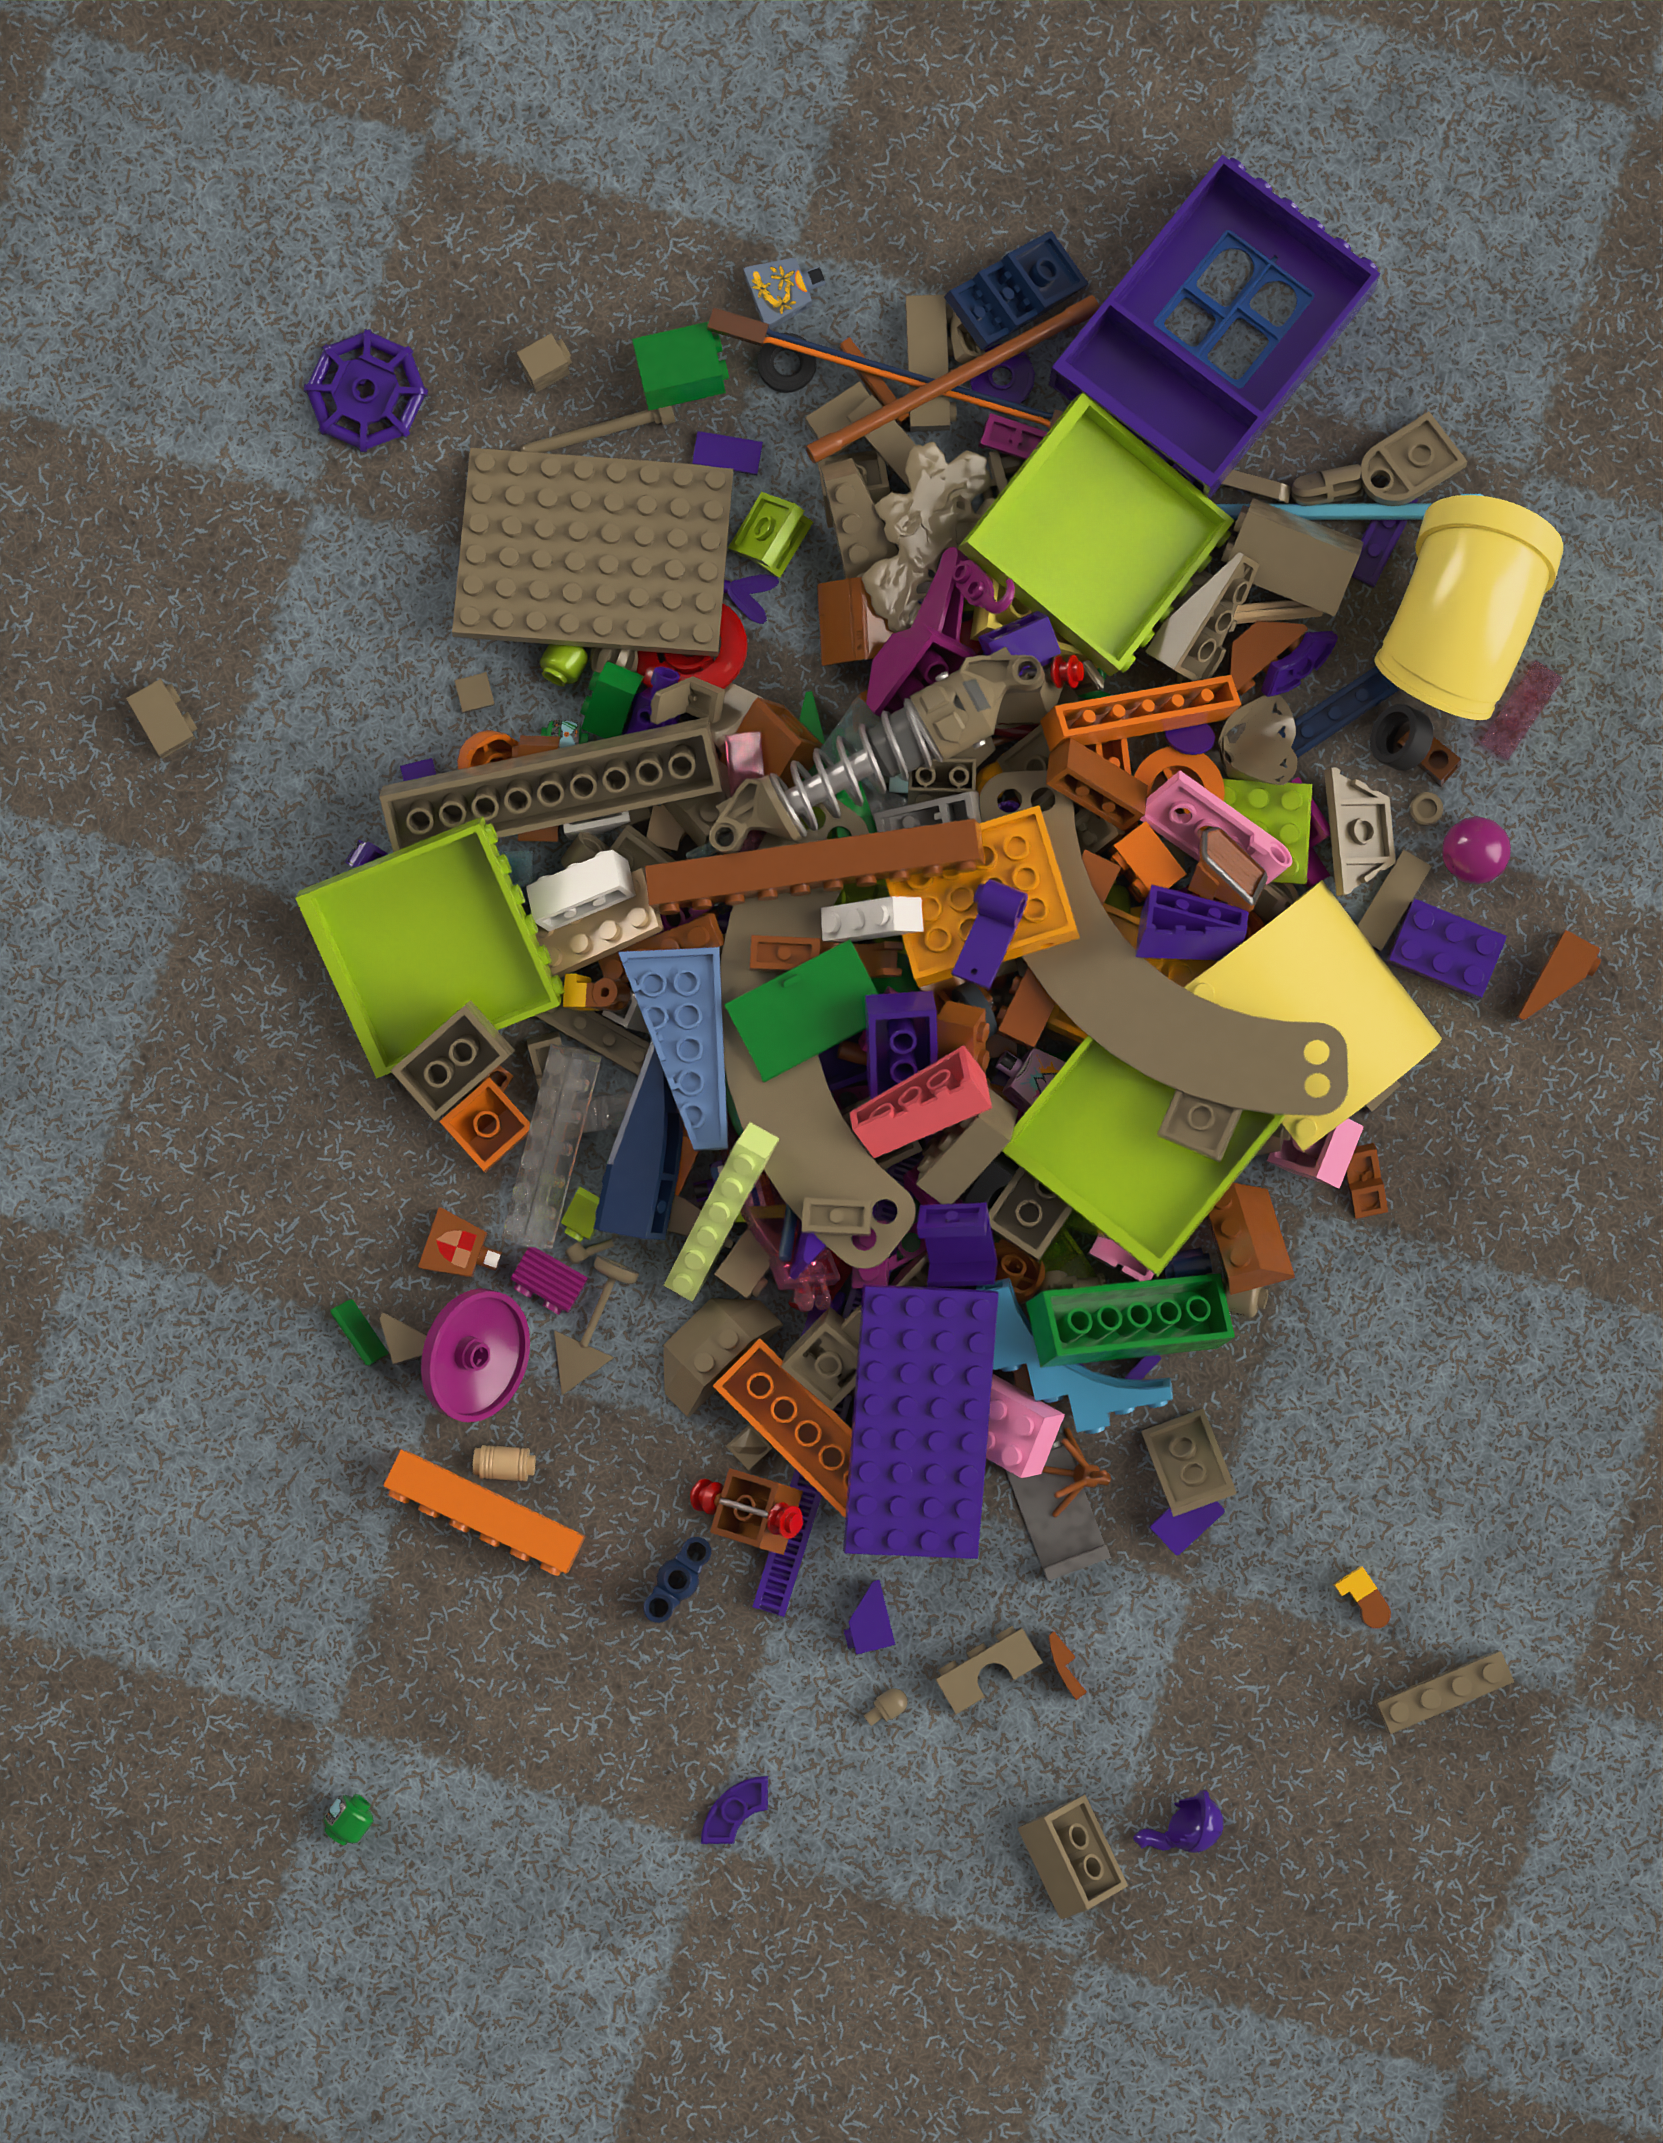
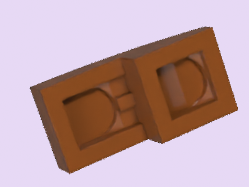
(1365, 1182)
(1061, 1657)

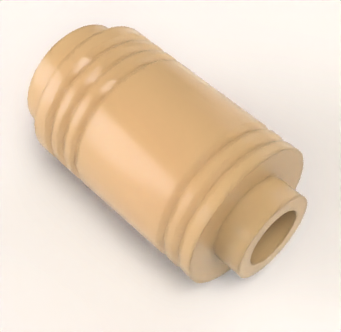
(503, 1463)

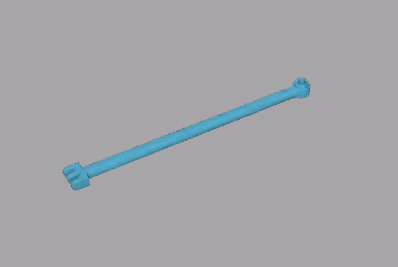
(1409, 511)

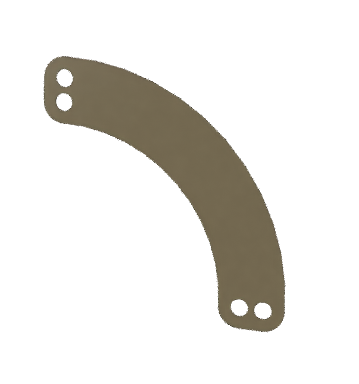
(1152, 1019)
(815, 1145)

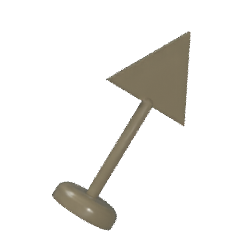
(577, 1358)

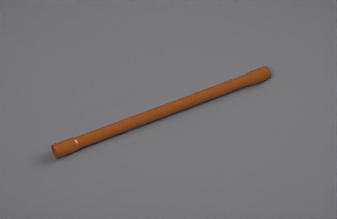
(835, 441)

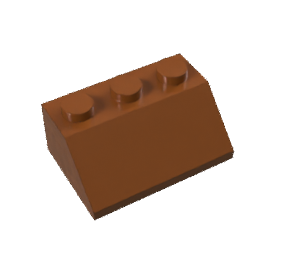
(1248, 1239)

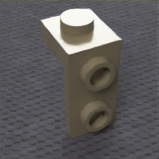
(688, 696)

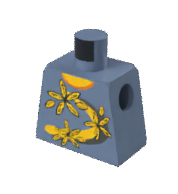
(781, 289)

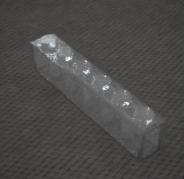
(551, 1146)

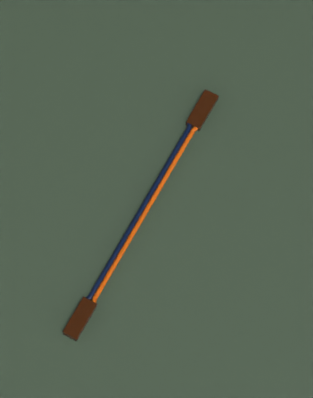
(755, 333)

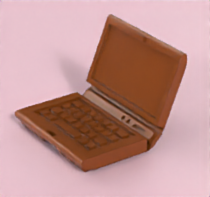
(849, 622)

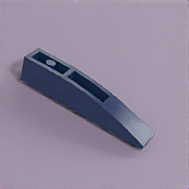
(643, 1160)

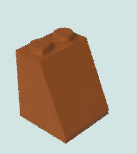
(782, 739)

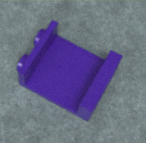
(958, 1244)

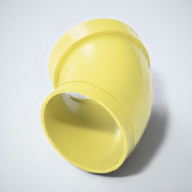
(1470, 603)

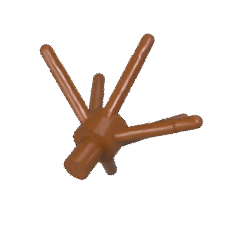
(1084, 1474)

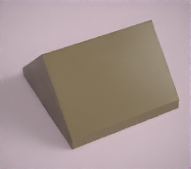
(402, 1340)

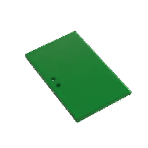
(803, 1010)

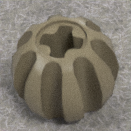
(625, 658)

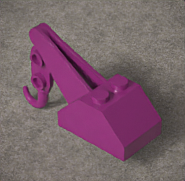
(932, 645)

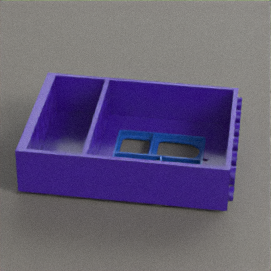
(1171, 390)

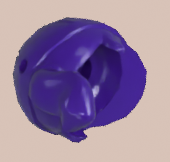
(1191, 1828)

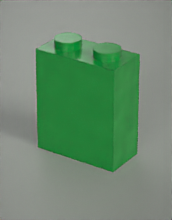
(680, 365)

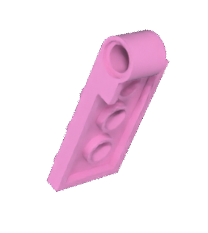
(1211, 811)

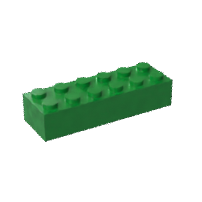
(1130, 1320)

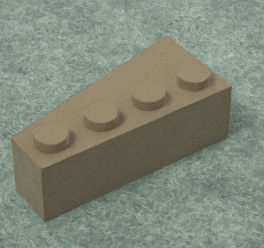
(854, 519)

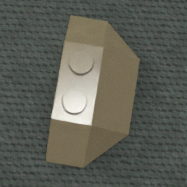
(711, 1346)

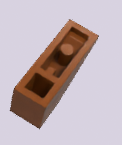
(1566, 966)

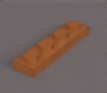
(695, 934)

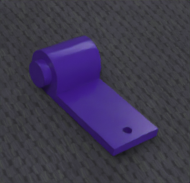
(992, 931)

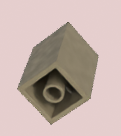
(1295, 555)

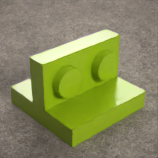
(771, 533)

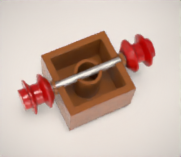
(750, 1509)

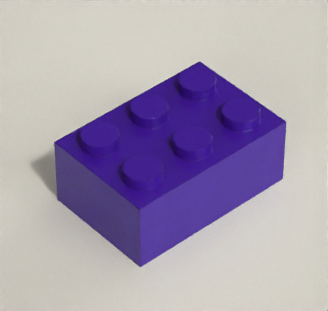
(1446, 949)
(898, 1037)

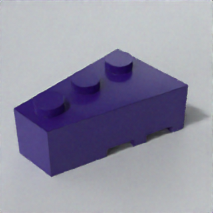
(1188, 926)

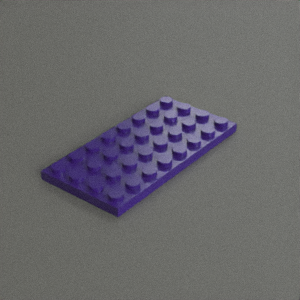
(920, 1421)

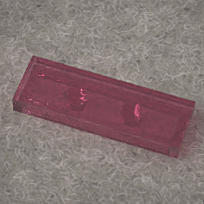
(1521, 710)

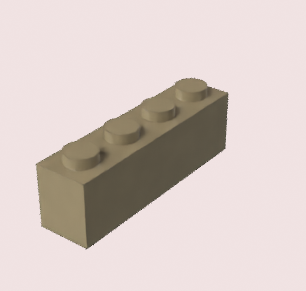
(928, 356)
(1444, 1691)

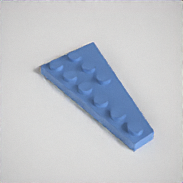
(684, 1018)

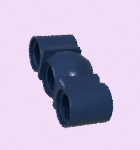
(675, 1596)

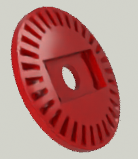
(717, 672)

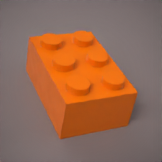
(1145, 862)

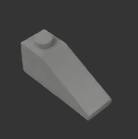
(936, 811)

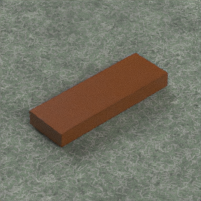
(873, 382)

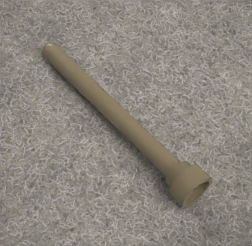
(662, 415)

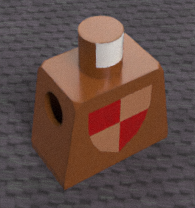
(457, 1247)

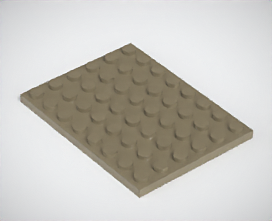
(593, 552)

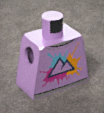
(1027, 1076)

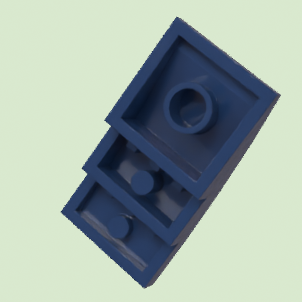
(1016, 290)

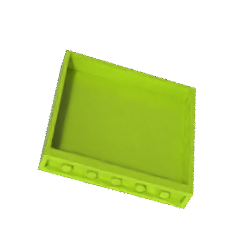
(1097, 535)
(427, 936)
(1100, 1153)

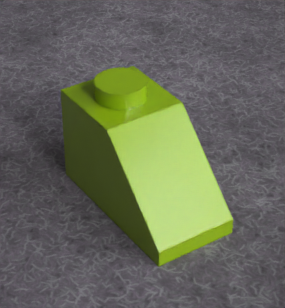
(581, 1215)

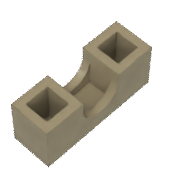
(961, 1681)

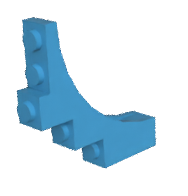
(1089, 1392)

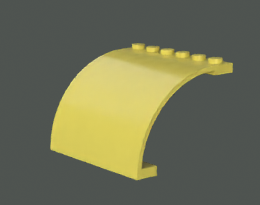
(1324, 970)

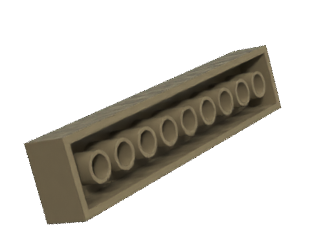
(558, 784)

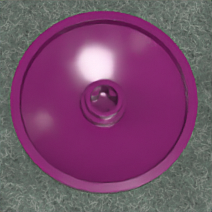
(475, 1355)

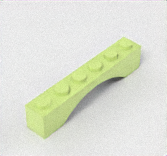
(720, 1211)

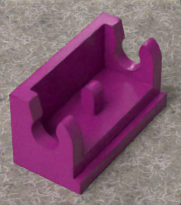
(1010, 436)

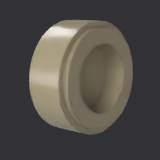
(1426, 809)

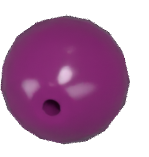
(1476, 850)

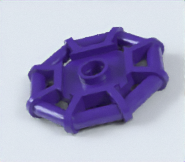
(359, 372)

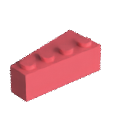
(923, 1104)

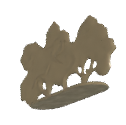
(923, 527)

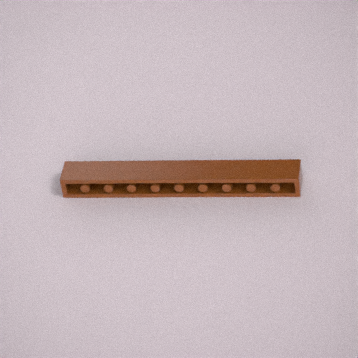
(815, 865)

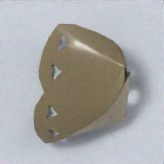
(1260, 746)

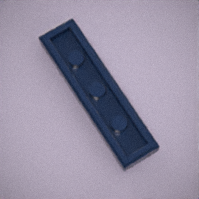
(1340, 710)

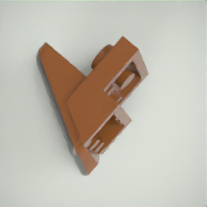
(1227, 872)

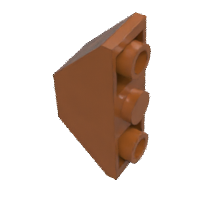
(1260, 647)

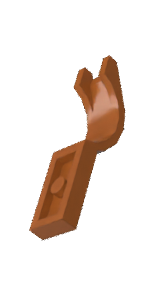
(786, 953)

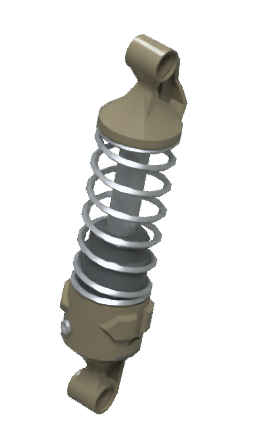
(931, 725)

